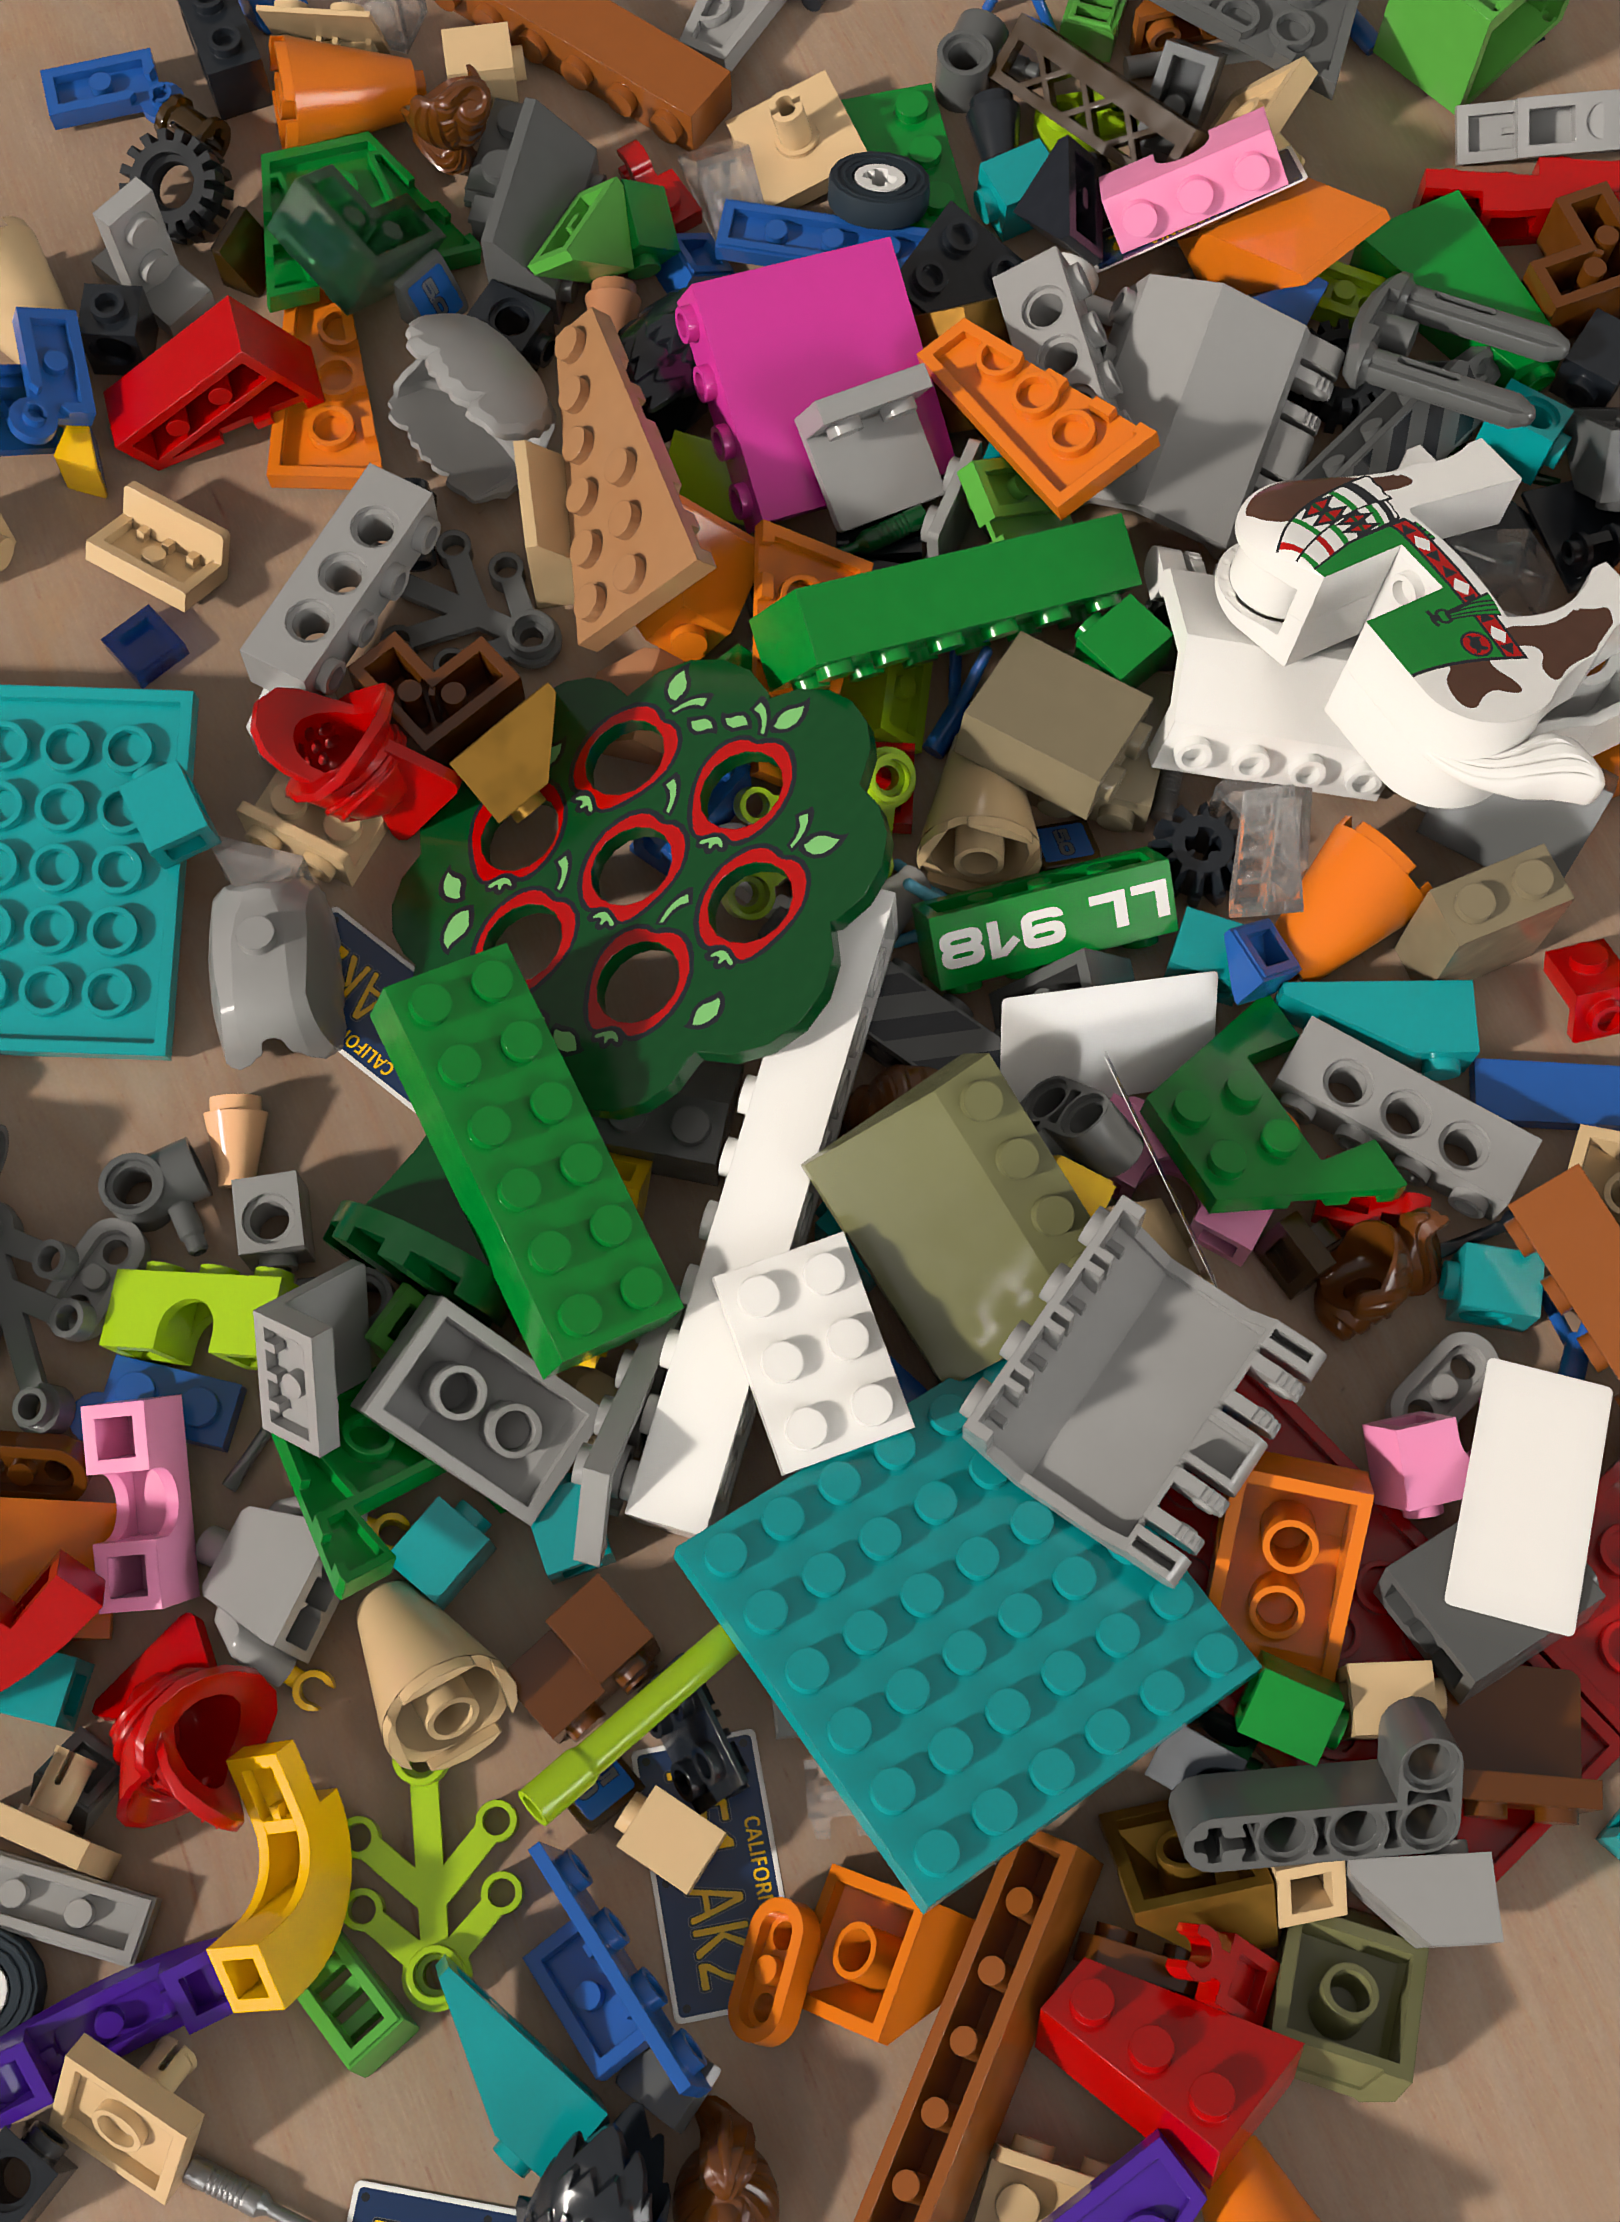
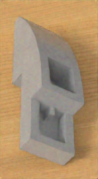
(1538, 127)

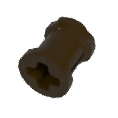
(181, 111)

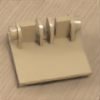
(340, 25)

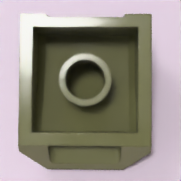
(1354, 2001)

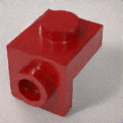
(1590, 986)

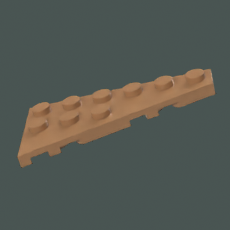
(623, 503)

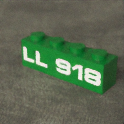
(1045, 917)

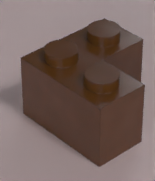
(1579, 259)
(446, 707)
(583, 1661)

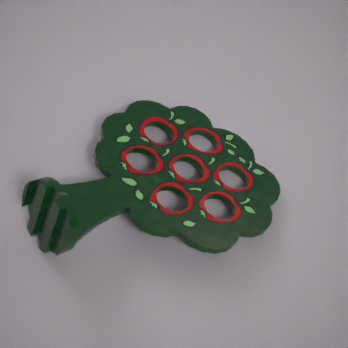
(730, 996)

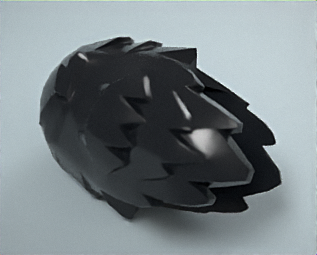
(663, 367)
(605, 2178)

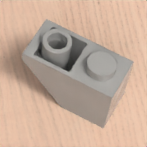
(1432, 1897)

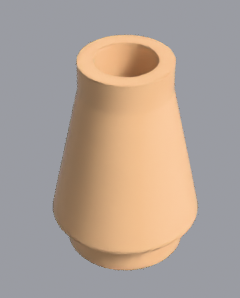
(235, 1135)

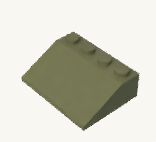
(954, 1212)

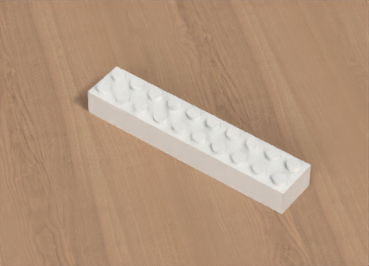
(765, 1209)

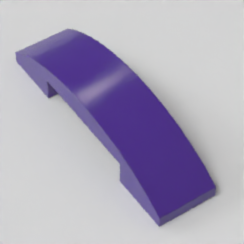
(116, 2012)

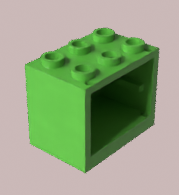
(1461, 45)

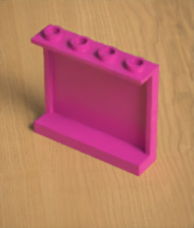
(784, 339)

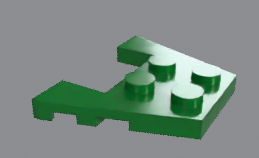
(375, 177)
(1240, 1141)
(348, 1483)

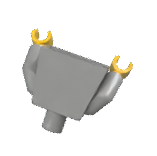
(273, 1591)

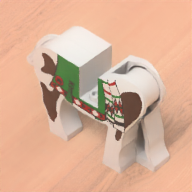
(1440, 682)

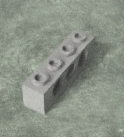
(1053, 291)
(342, 556)
(1495, 1147)

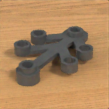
(469, 611)
(21, 1300)

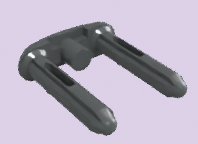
(1389, 326)

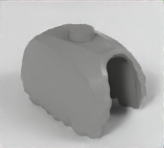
(469, 403)
(276, 970)

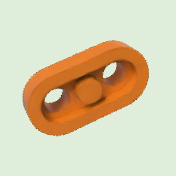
(774, 1972)

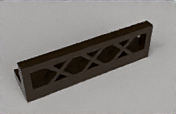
(1093, 76)

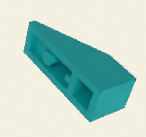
(1413, 1022)
(523, 2086)

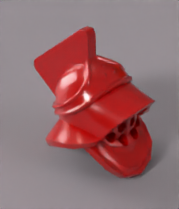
(350, 757)
(179, 1726)

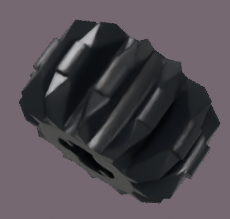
(1200, 834)

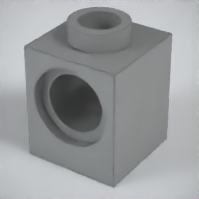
(269, 1196)

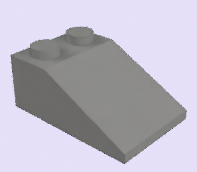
(478, 1408)

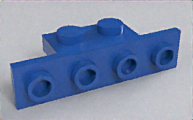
(597, 1989)

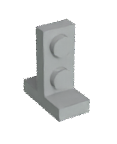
(143, 255)

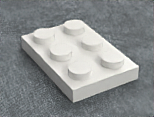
(812, 1353)

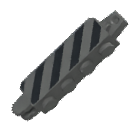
(1398, 422)
(916, 1023)

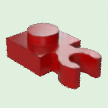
(1229, 1972)

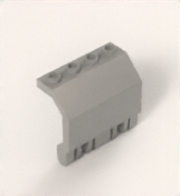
(1215, 386)
(1129, 1389)

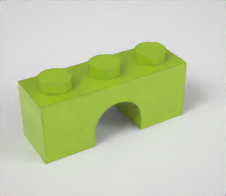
(164, 1311)

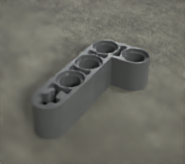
(1083, 1126)
(1333, 1811)

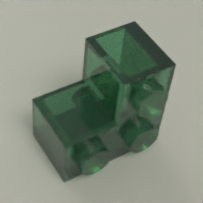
(346, 242)

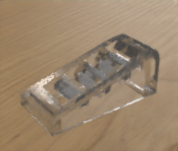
(1267, 855)

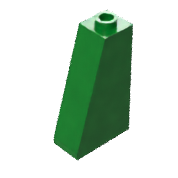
(1456, 256)

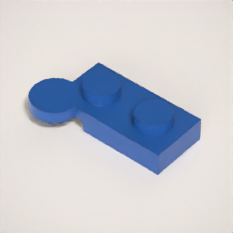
(105, 89)
(52, 375)
(209, 1403)

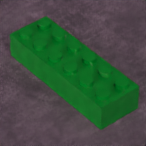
(944, 604)
(524, 1159)

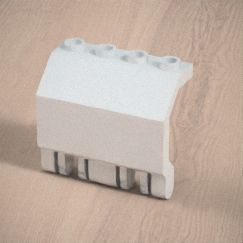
(1240, 708)

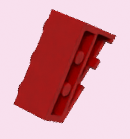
(207, 382)
(1167, 2062)

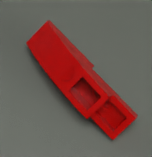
(1517, 204)

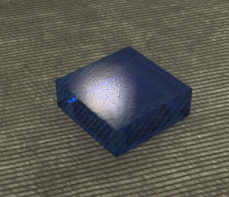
(145, 646)

